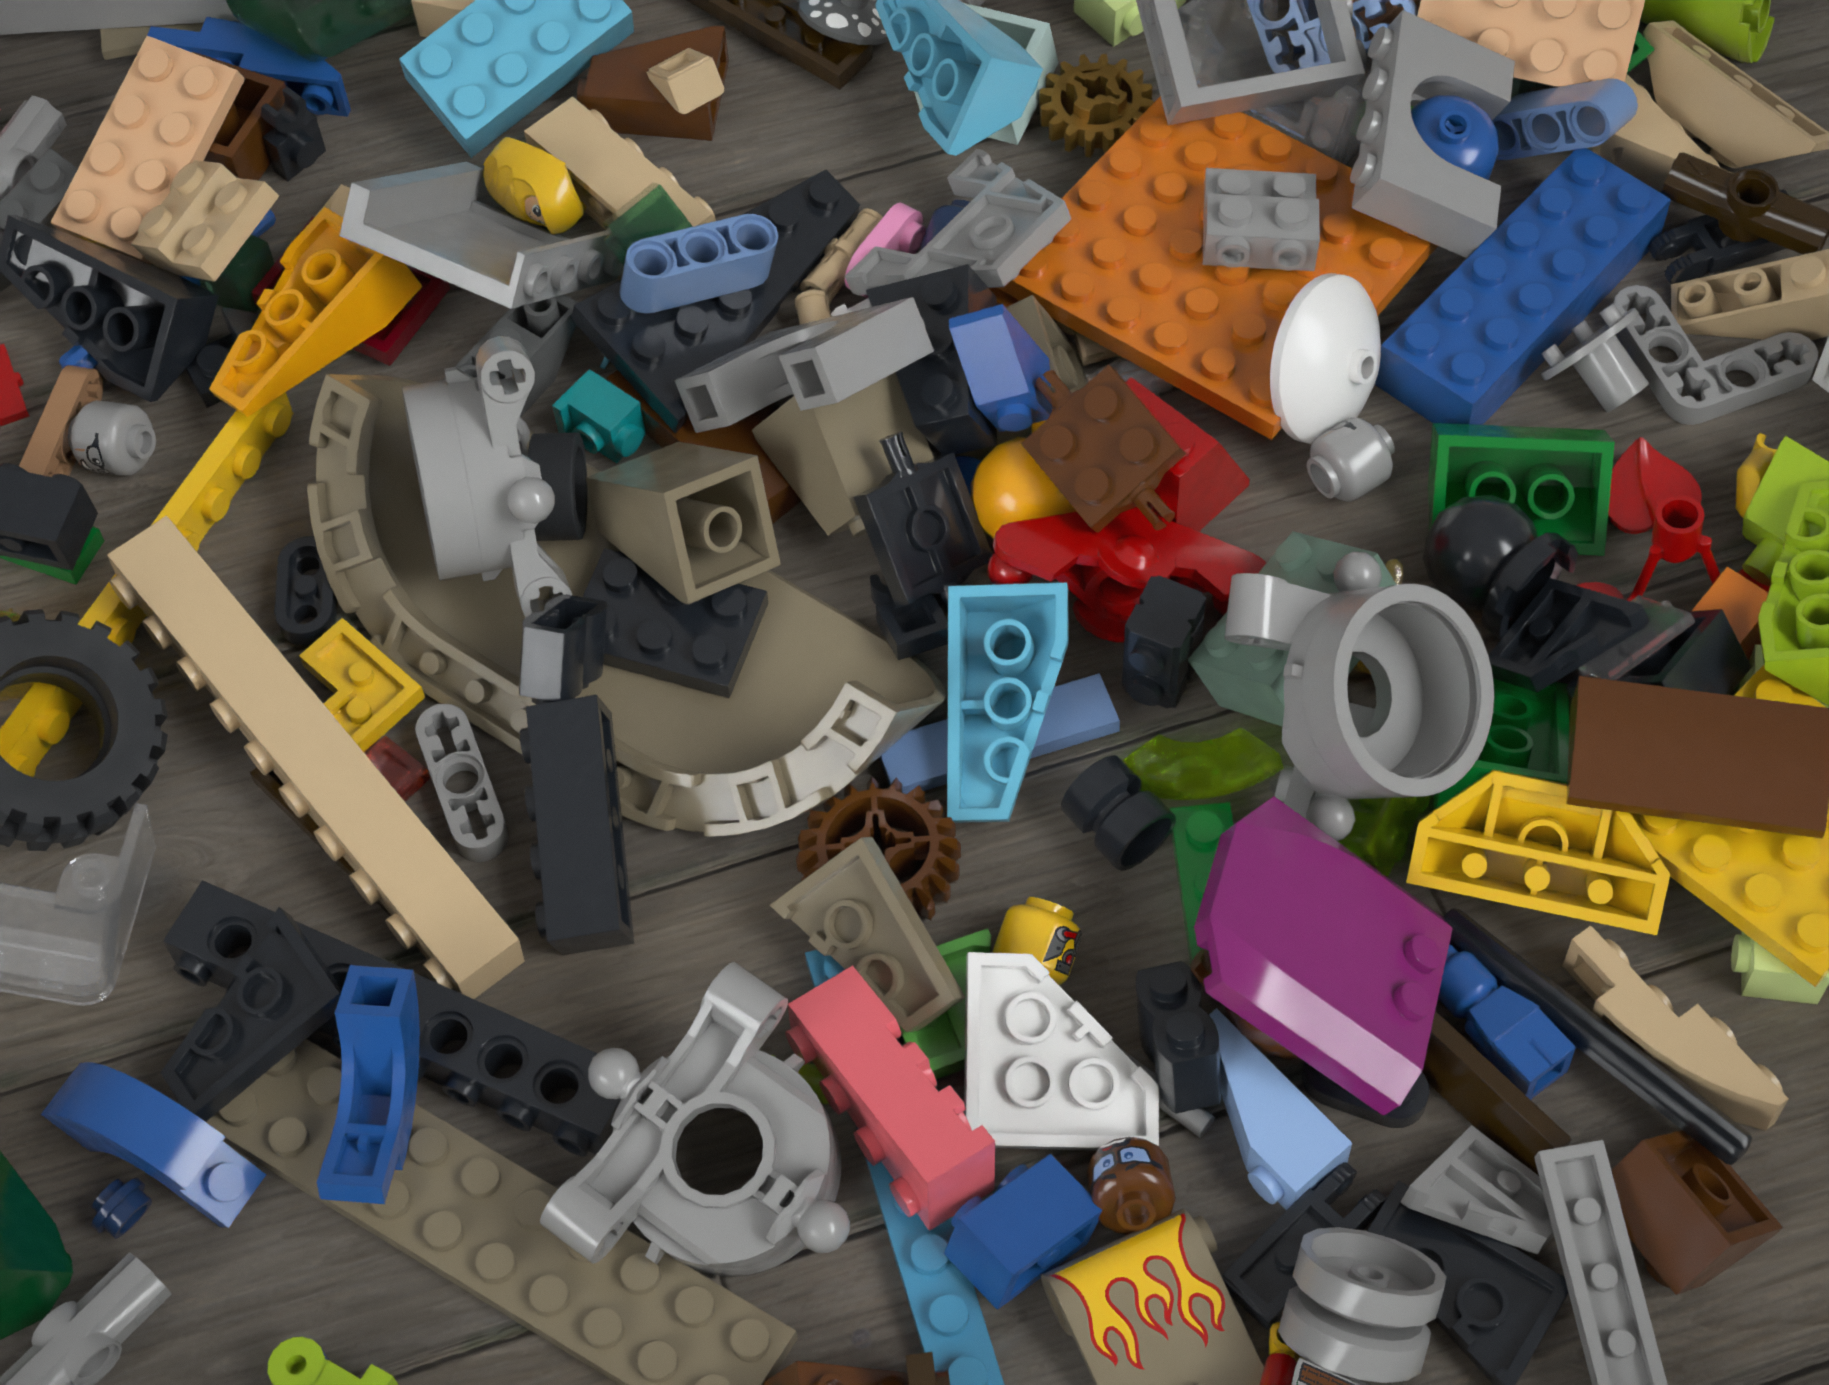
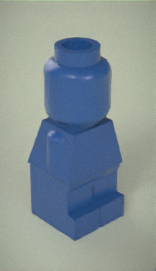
(1504, 1025)

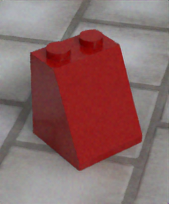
(1204, 478)

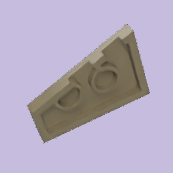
(866, 921)

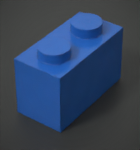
(1021, 1229)

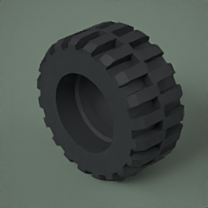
(125, 718)

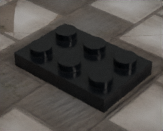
(670, 640)

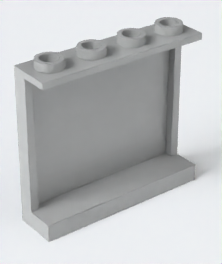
(441, 228)

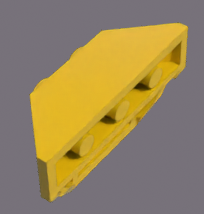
(1527, 848)

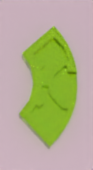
(1203, 768)

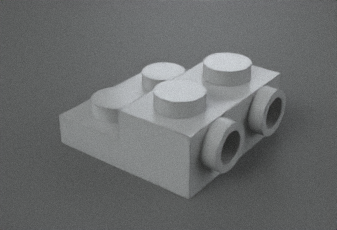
(1260, 219)

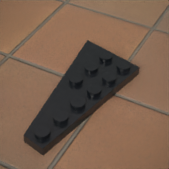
(670, 343)

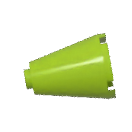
(1727, 26)

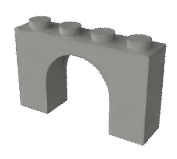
(1396, 170)
(812, 360)

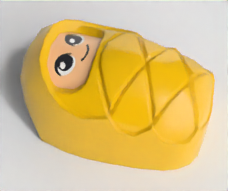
(532, 185)

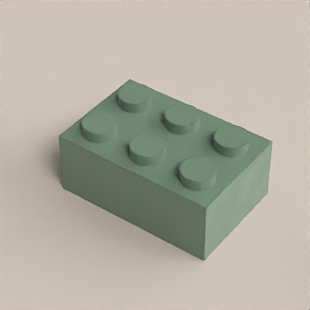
(1252, 676)

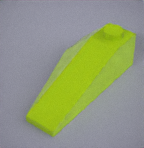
(1796, 610)

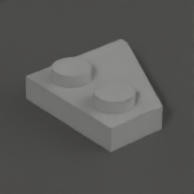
(1484, 1192)

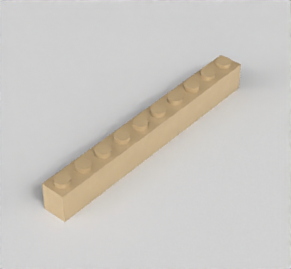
(316, 760)

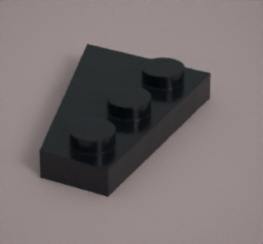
(1493, 1294)

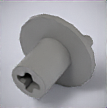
(1601, 360)

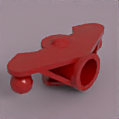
(1115, 565)

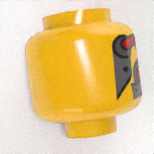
(1044, 932)

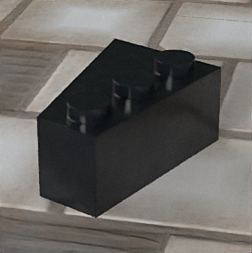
(937, 383)

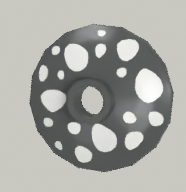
(845, 20)

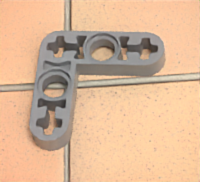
(1708, 376)

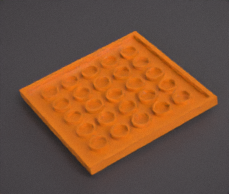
(1135, 269)

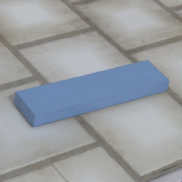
(1073, 716)

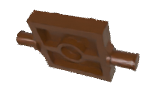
(1103, 449)

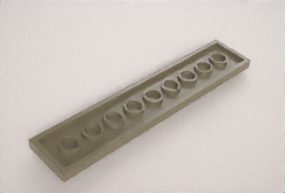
(481, 1229)

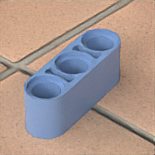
(1564, 118)
(698, 263)

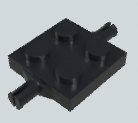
(922, 525)

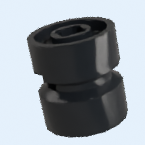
(1125, 820)

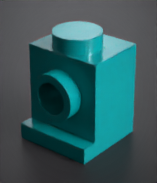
(602, 415)

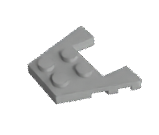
(992, 234)

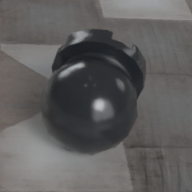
(1492, 560)

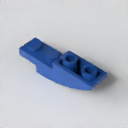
(243, 47)

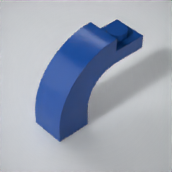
(378, 1084)
(156, 1134)

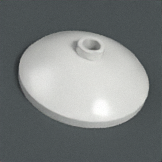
(1324, 356)

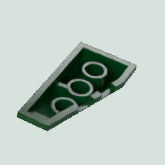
(31, 1255)

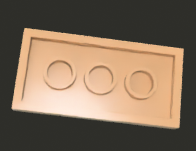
(1547, 39)
(152, 130)

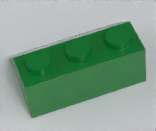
(1550, 473)

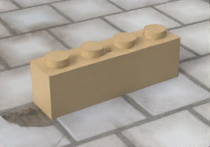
(604, 165)

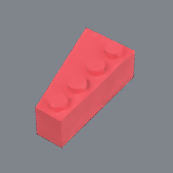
(892, 1099)

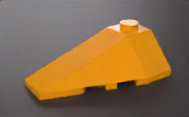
(318, 311)

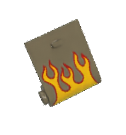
(1154, 1309)

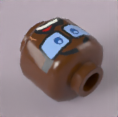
(1130, 1184)

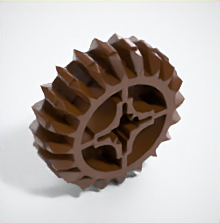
(931, 850)

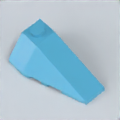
(962, 68)
(1001, 676)

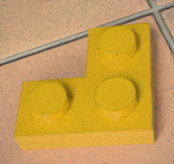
(366, 684)

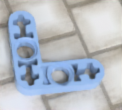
(1310, 32)

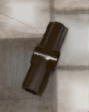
(1747, 204)

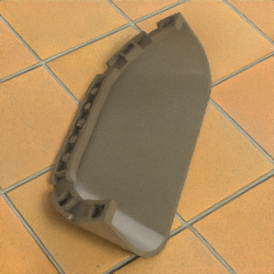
(800, 725)

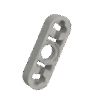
(480, 796)

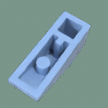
(1277, 1128)

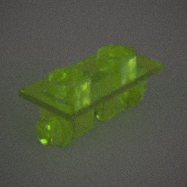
(1384, 835)

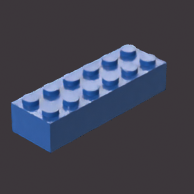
(1522, 291)

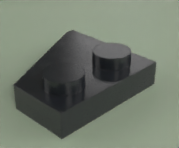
(1561, 633)

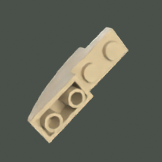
(1691, 1046)

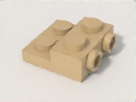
(203, 220)

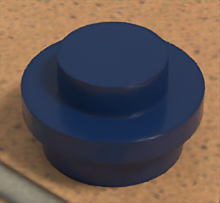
(120, 1207)

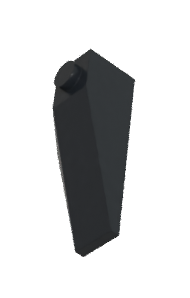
(122, 311)

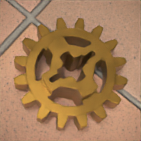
(1094, 103)

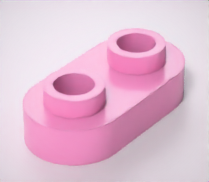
(898, 230)

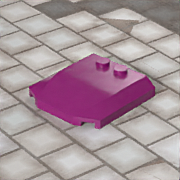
(1322, 953)

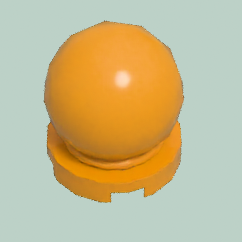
(1013, 488)

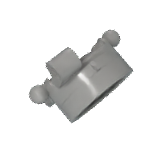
(476, 474)
(1426, 674)
(637, 1172)

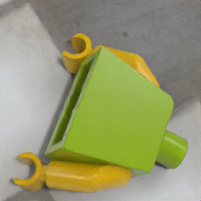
(1766, 496)

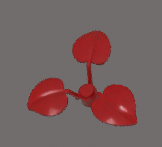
(1663, 496)

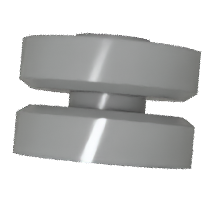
(1362, 1305)

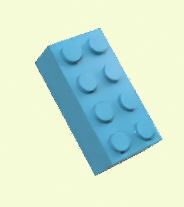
(508, 59)

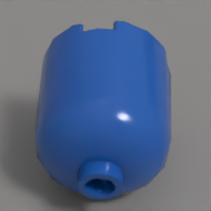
(1458, 132)

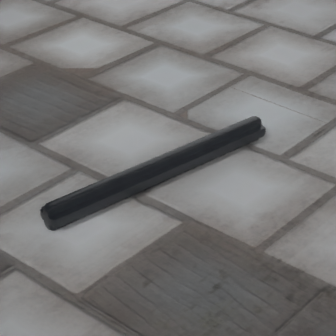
(1603, 1042)

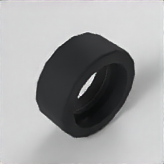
(565, 470)

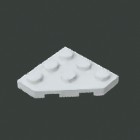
(1044, 1066)

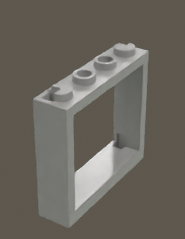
(1187, 102)

